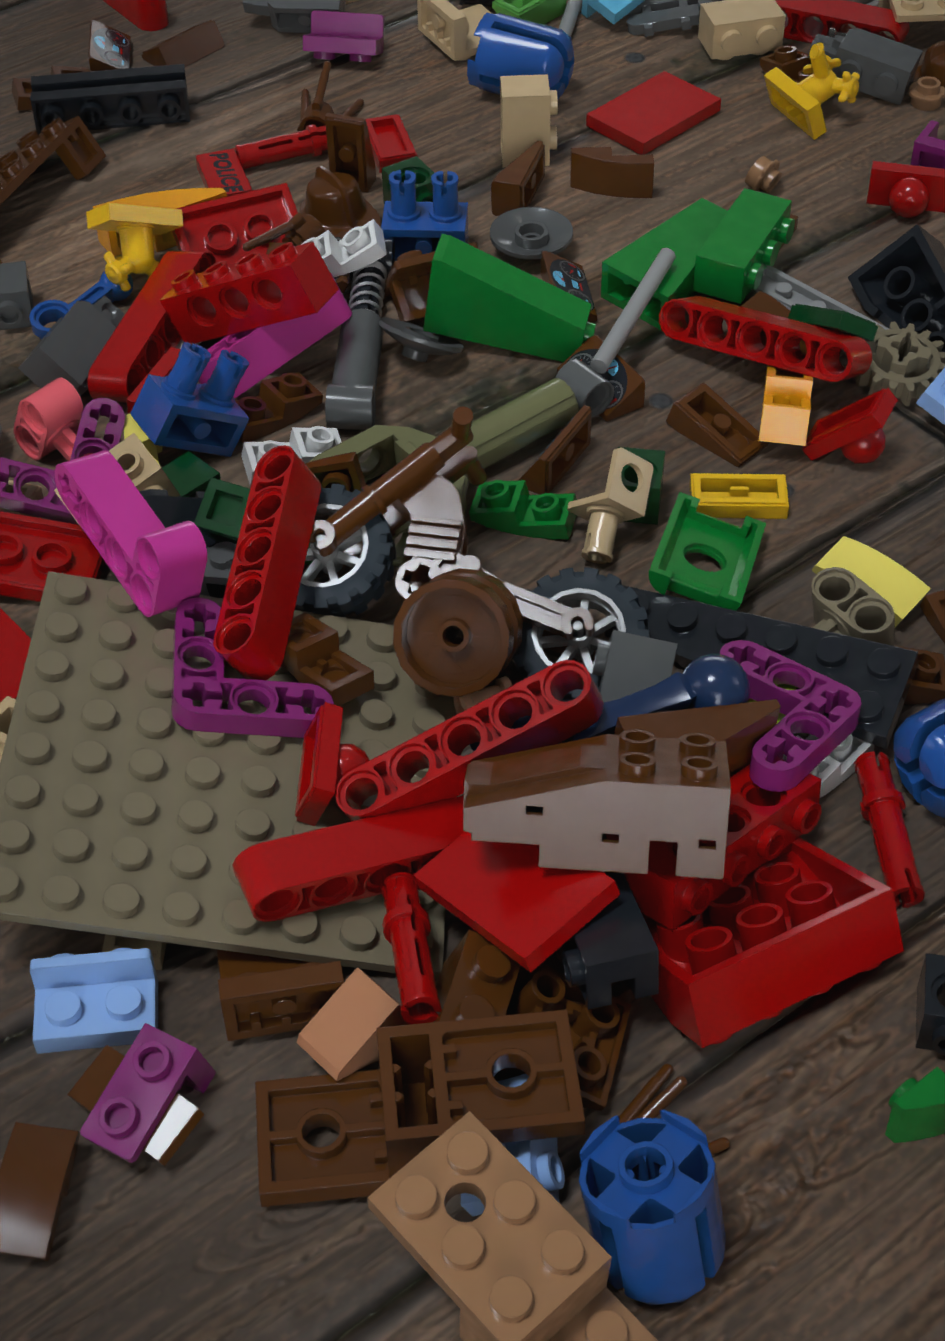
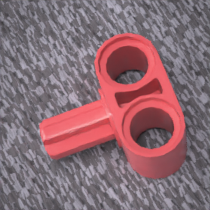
(49, 420)

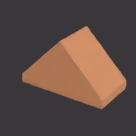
(344, 1029)

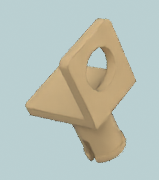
(613, 506)

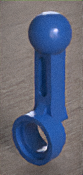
(53, 310)

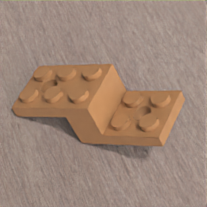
(520, 1265)

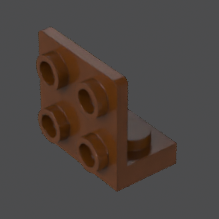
(272, 993)

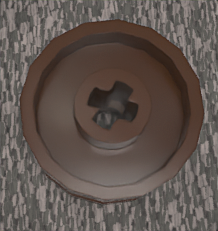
(430, 645)

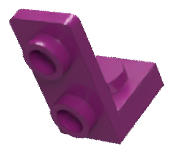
(142, 1091)

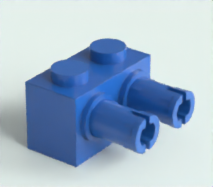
(421, 223)
(194, 415)

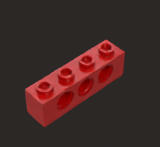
(249, 292)
(757, 831)

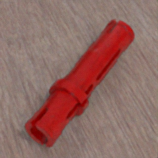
(283, 147)
(883, 810)
(407, 931)

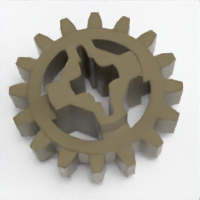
(903, 362)

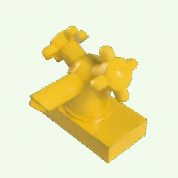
(803, 100)
(136, 230)

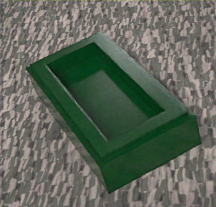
(834, 320)

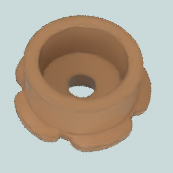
(926, 93)
(763, 175)

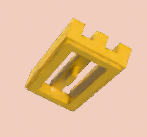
(741, 495)

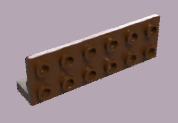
(70, 141)

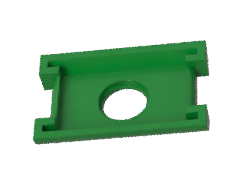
(695, 532)

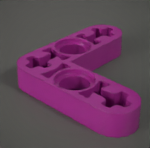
(51, 506)
(212, 688)
(803, 713)

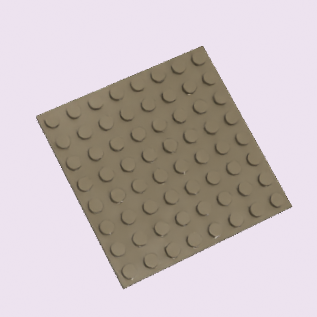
(136, 822)

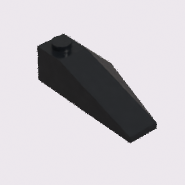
(906, 284)

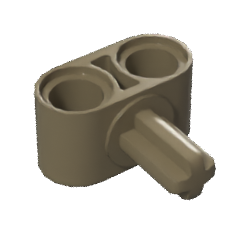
(851, 607)

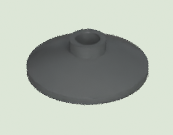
(529, 231)
(419, 343)

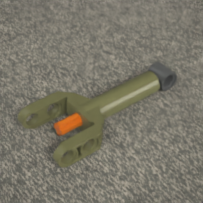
(494, 434)

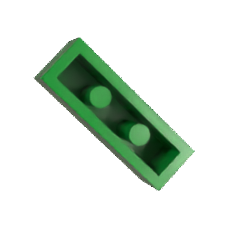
(743, 246)

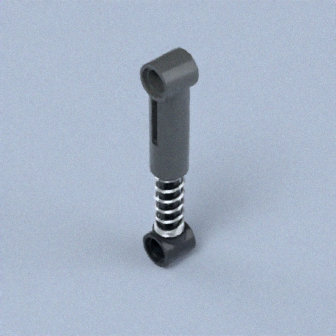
(354, 382)

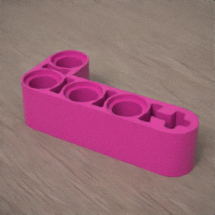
(278, 343)
(150, 561)

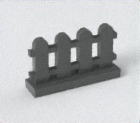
(664, 15)

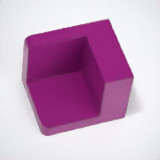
(928, 149)

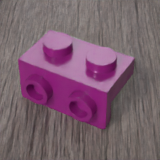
(345, 33)

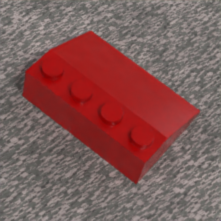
(773, 943)

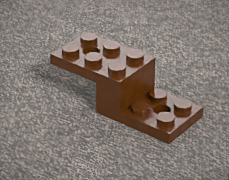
(423, 1087)

